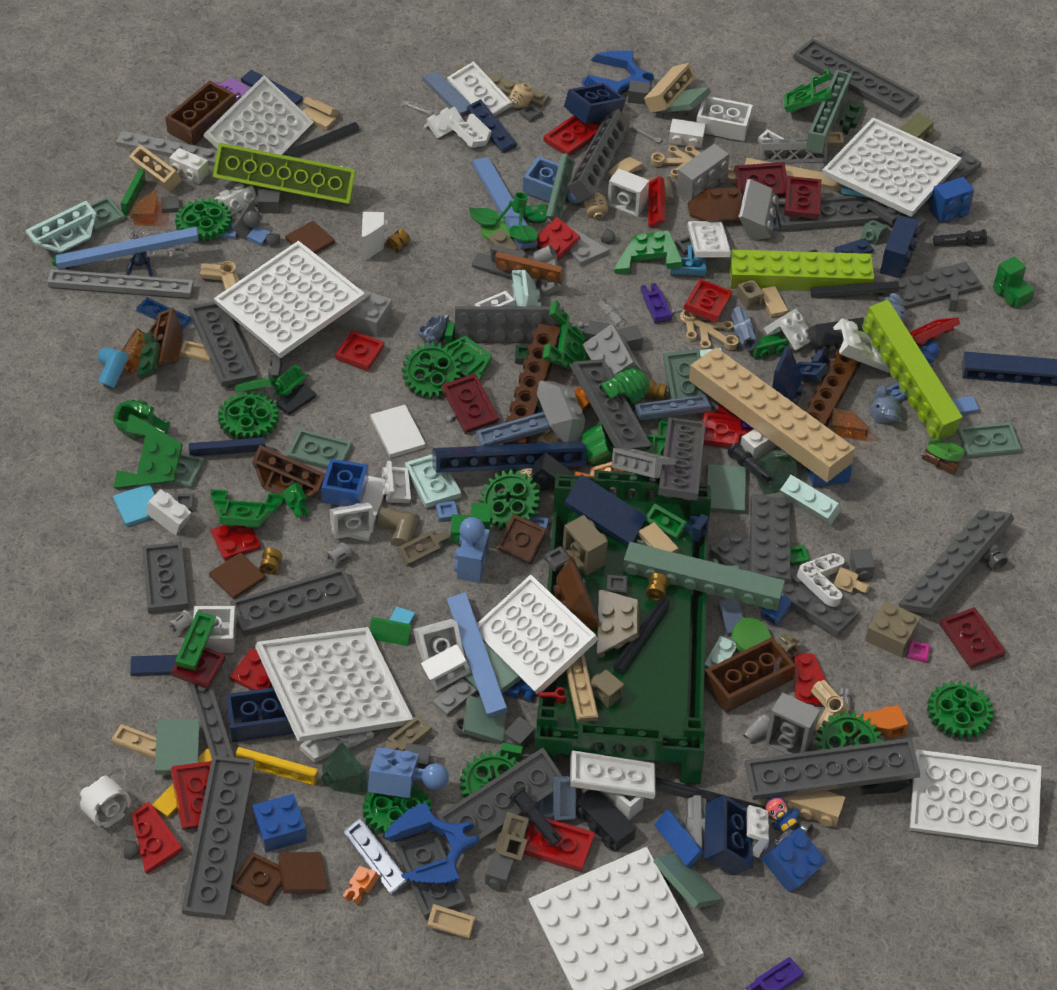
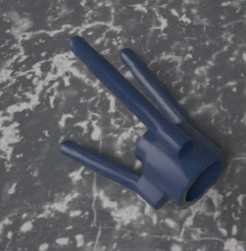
(140, 259)

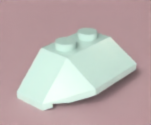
(64, 229)
(524, 289)

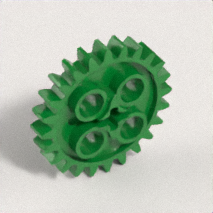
(208, 217)
(436, 356)
(248, 416)
(511, 483)
(960, 710)
(834, 732)
(472, 782)
(383, 809)

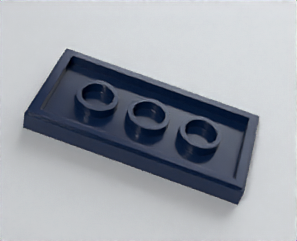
(604, 510)

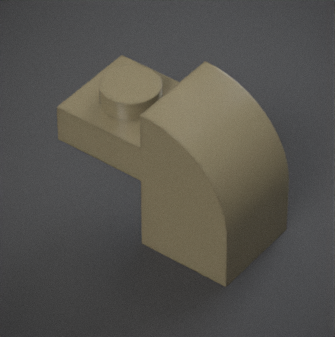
(510, 840)

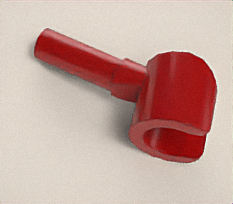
(559, 691)

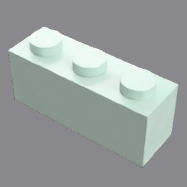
(810, 500)

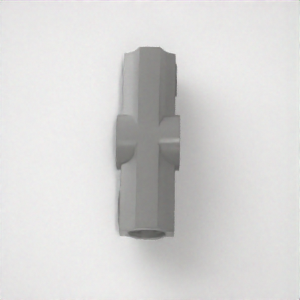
(696, 820)

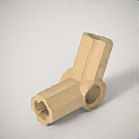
(225, 272)
(829, 700)

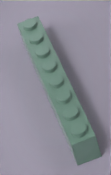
(828, 113)
(704, 576)

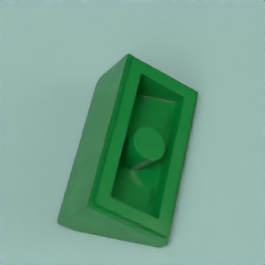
(666, 521)
(390, 631)

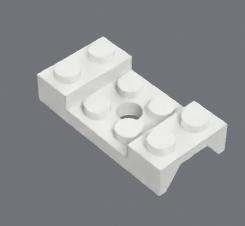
(858, 345)

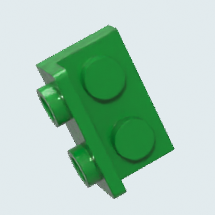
(769, 346)

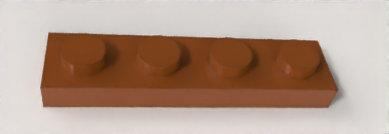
(534, 268)

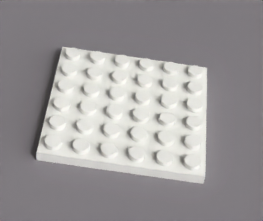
(891, 166)
(289, 298)
(333, 684)
(616, 926)

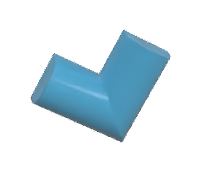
(691, 266)
(114, 363)

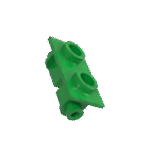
(285, 385)

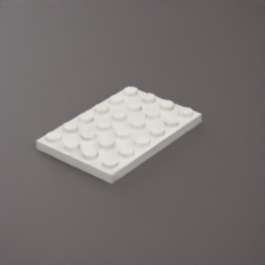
(261, 121)
(535, 634)
(976, 798)

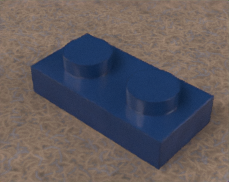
(860, 246)
(812, 370)

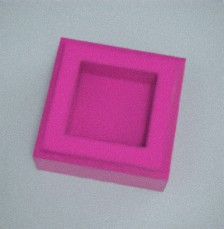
(918, 651)

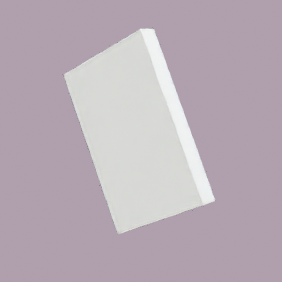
(397, 431)

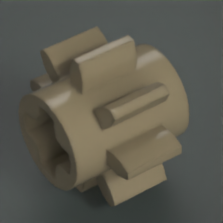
(788, 644)

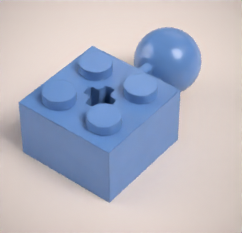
(541, 178)
(473, 550)
(396, 771)

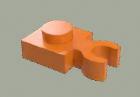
(361, 882)

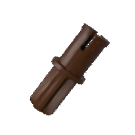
(947, 465)

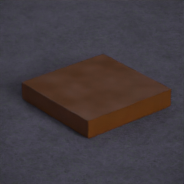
(311, 236)
(521, 539)
(237, 576)
(302, 872)
(258, 879)

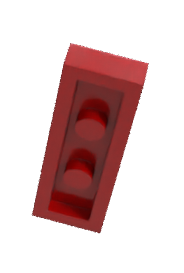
(656, 202)

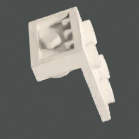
(793, 327)

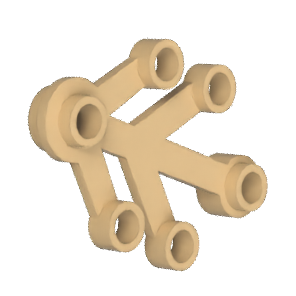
(659, 159)
(730, 341)

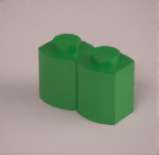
(598, 445)

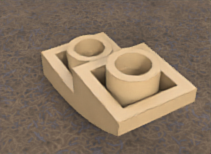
(628, 164)

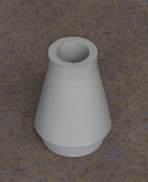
(757, 728)

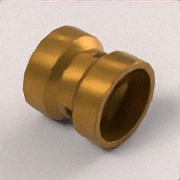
(398, 240)
(657, 391)
(270, 562)
(657, 586)

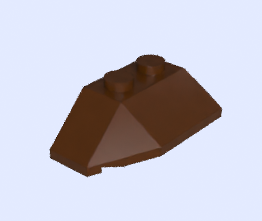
(717, 205)
(169, 336)
(279, 472)
(574, 594)

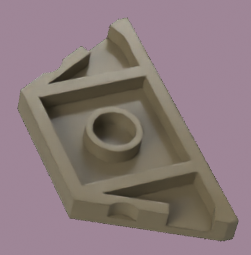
(617, 621)

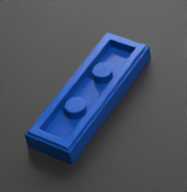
(679, 838)

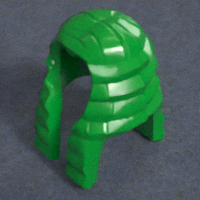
(630, 383)
(140, 410)

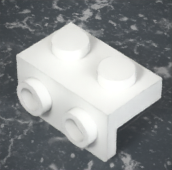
(443, 123)
(473, 132)
(237, 197)
(396, 484)
(758, 829)

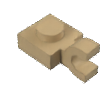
(848, 581)

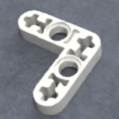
(829, 593)

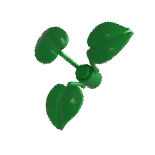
(523, 233)

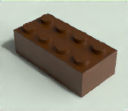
(199, 112)
(749, 674)

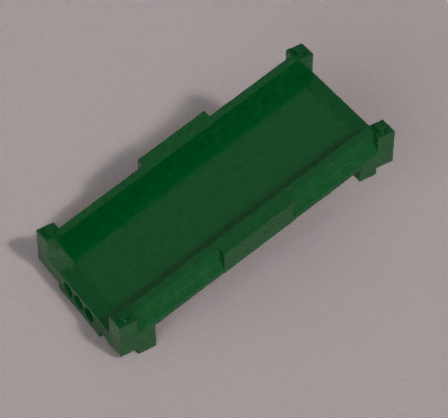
(665, 679)

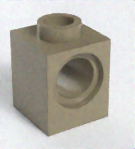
(750, 294)
(607, 688)

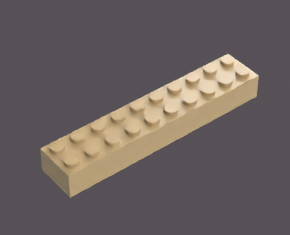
(772, 414)

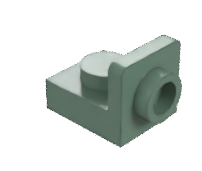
(873, 231)

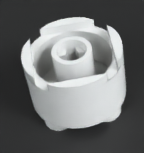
(104, 802)

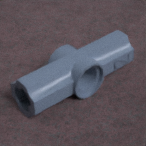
(744, 328)

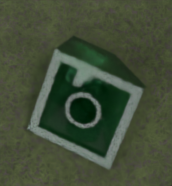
(781, 466)
(344, 772)

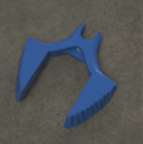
(619, 59)
(421, 819)

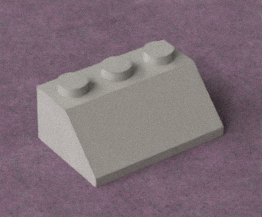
(758, 210)

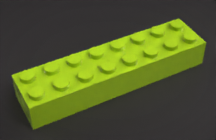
(284, 173)
(799, 269)
(911, 371)

